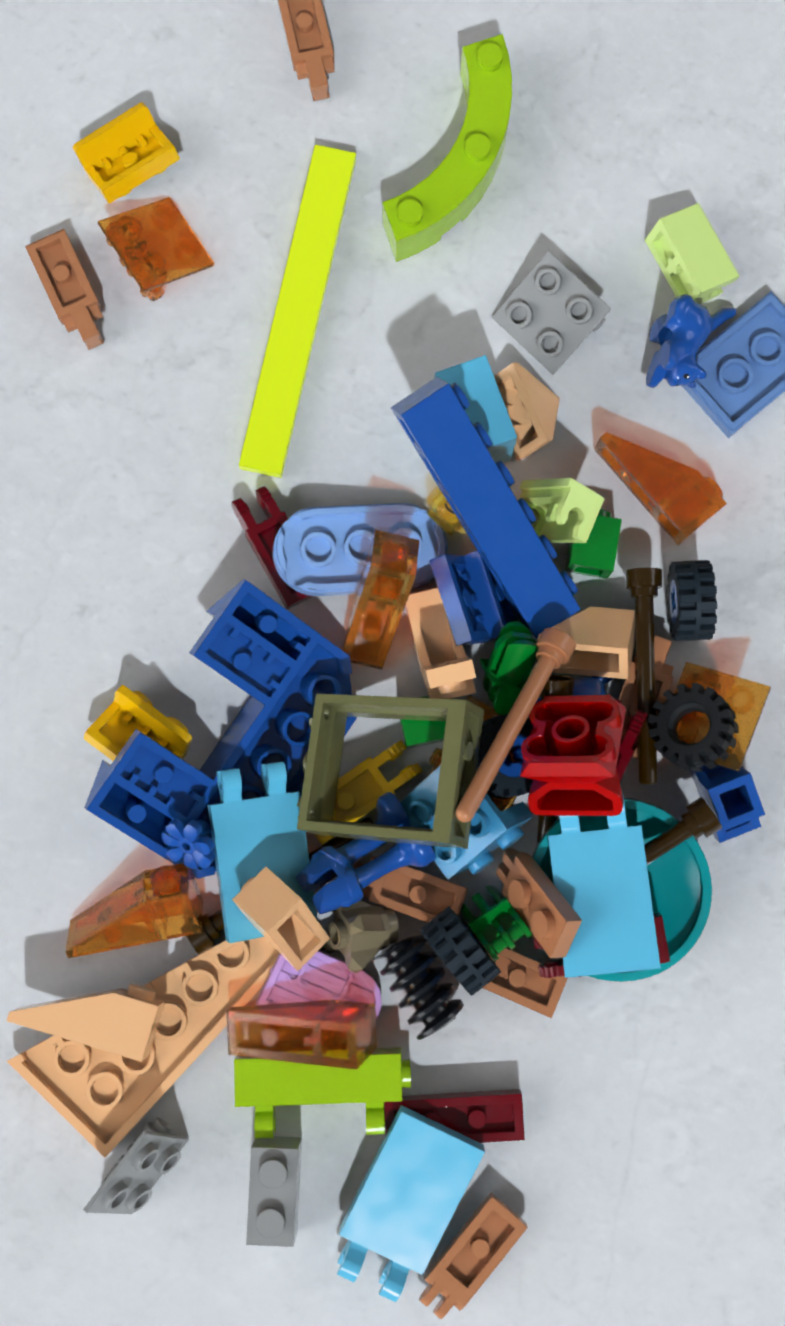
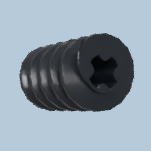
(420, 984)

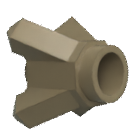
(361, 933)

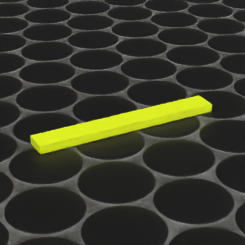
(298, 312)

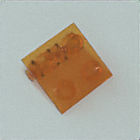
(155, 246)
(743, 697)

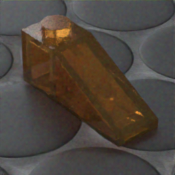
(667, 489)
(380, 598)
(145, 910)
(304, 1032)

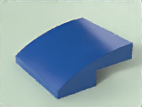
(471, 598)

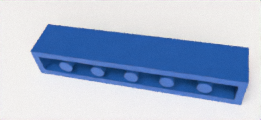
(485, 505)

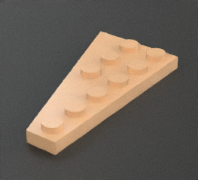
(110, 1093)

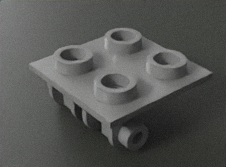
(551, 312)
(131, 1180)

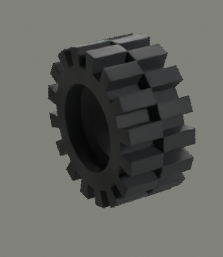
(715, 742)

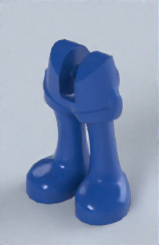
(338, 862)

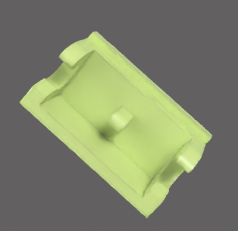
(691, 254)
(562, 508)

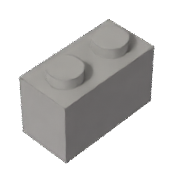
(274, 1191)

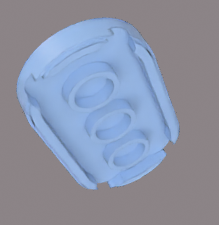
(330, 544)

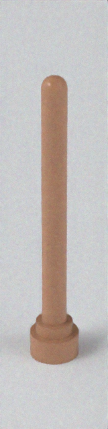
(554, 650)

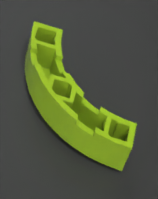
(460, 181)

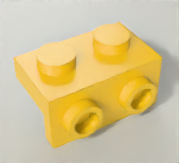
(125, 153)
(135, 711)

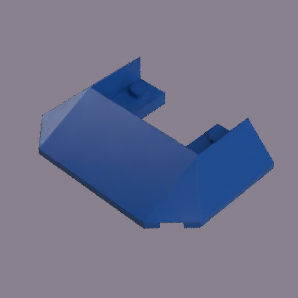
(281, 669)

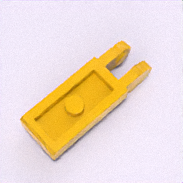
(364, 785)

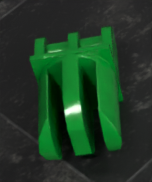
(509, 665)
(496, 925)

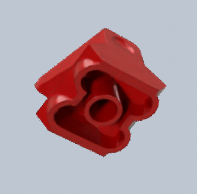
(574, 756)

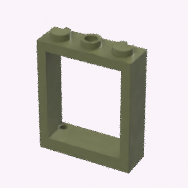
(324, 756)

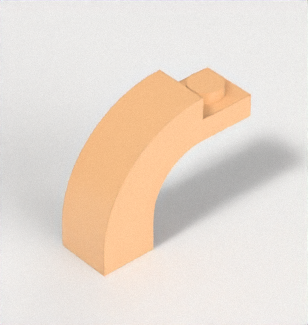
(443, 665)

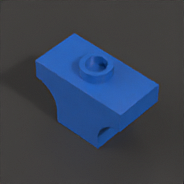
(731, 798)

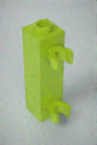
(280, 1083)

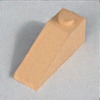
(107, 1020)

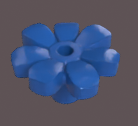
(189, 843)

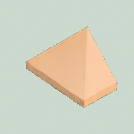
(530, 408)

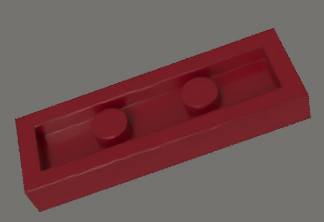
(478, 1115)

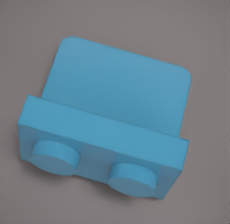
(487, 828)

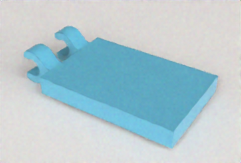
(255, 836)
(609, 889)
(407, 1198)

